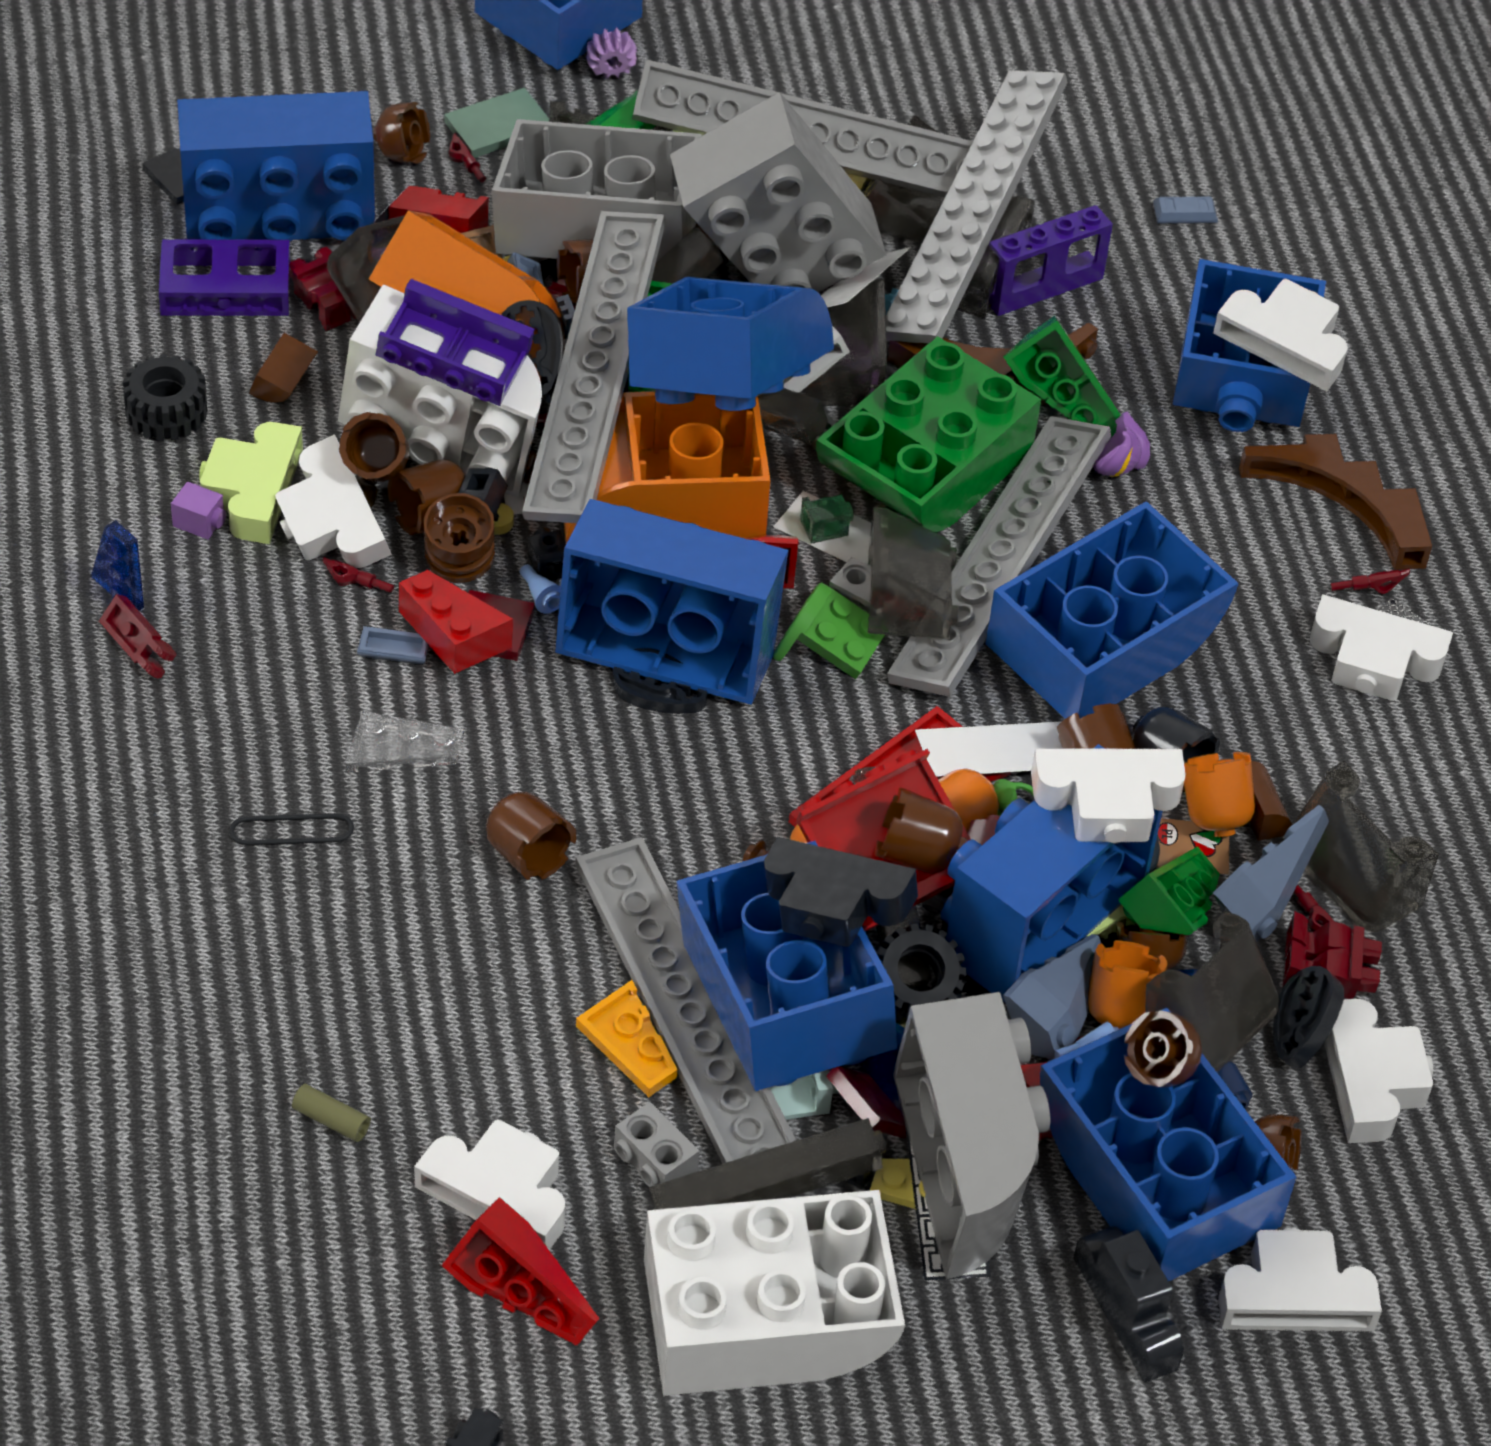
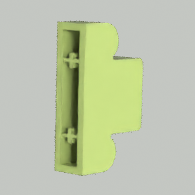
(251, 477)

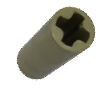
(331, 1112)

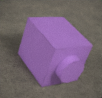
(198, 510)

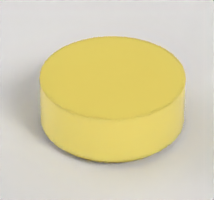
(505, 520)

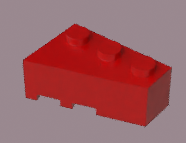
(455, 211)
(453, 621)

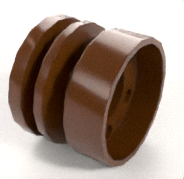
(459, 537)

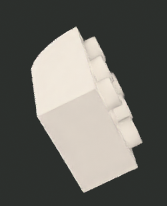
(433, 416)
(770, 1291)

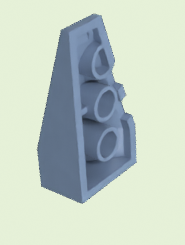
(1264, 889)
(1054, 998)

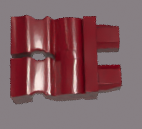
(318, 289)
(1337, 950)

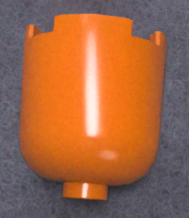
(1220, 792)
(970, 795)
(1120, 982)

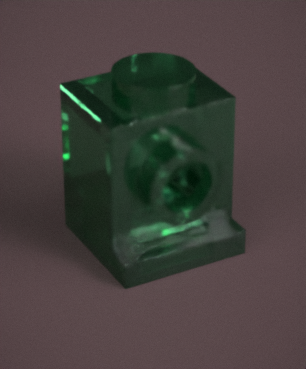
(826, 518)

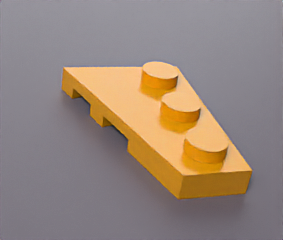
(627, 1037)

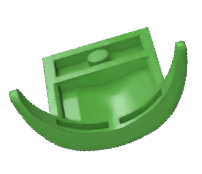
(833, 630)

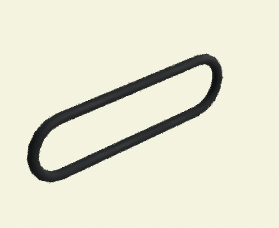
(291, 840)

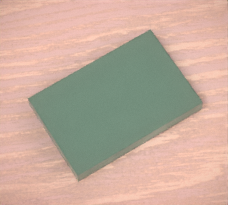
(490, 123)

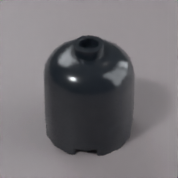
(1174, 730)

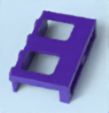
(1058, 272)
(224, 289)
(463, 329)

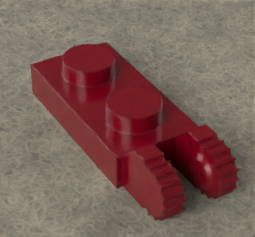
(136, 635)

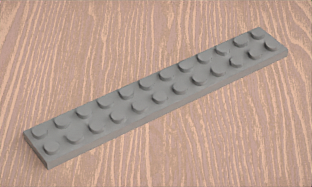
(856, 140)
(973, 206)
(593, 368)
(1003, 550)
(650, 942)

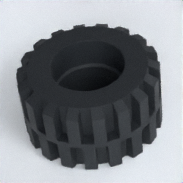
(165, 397)
(933, 950)

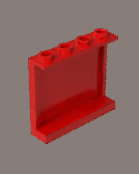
(855, 816)

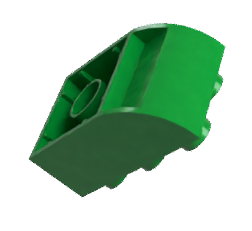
(934, 436)

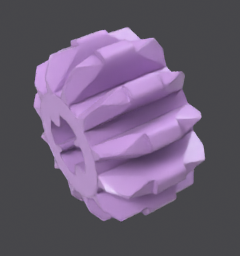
(611, 53)

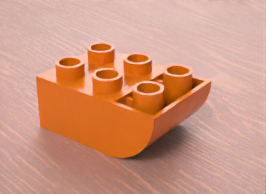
(458, 266)
(688, 464)

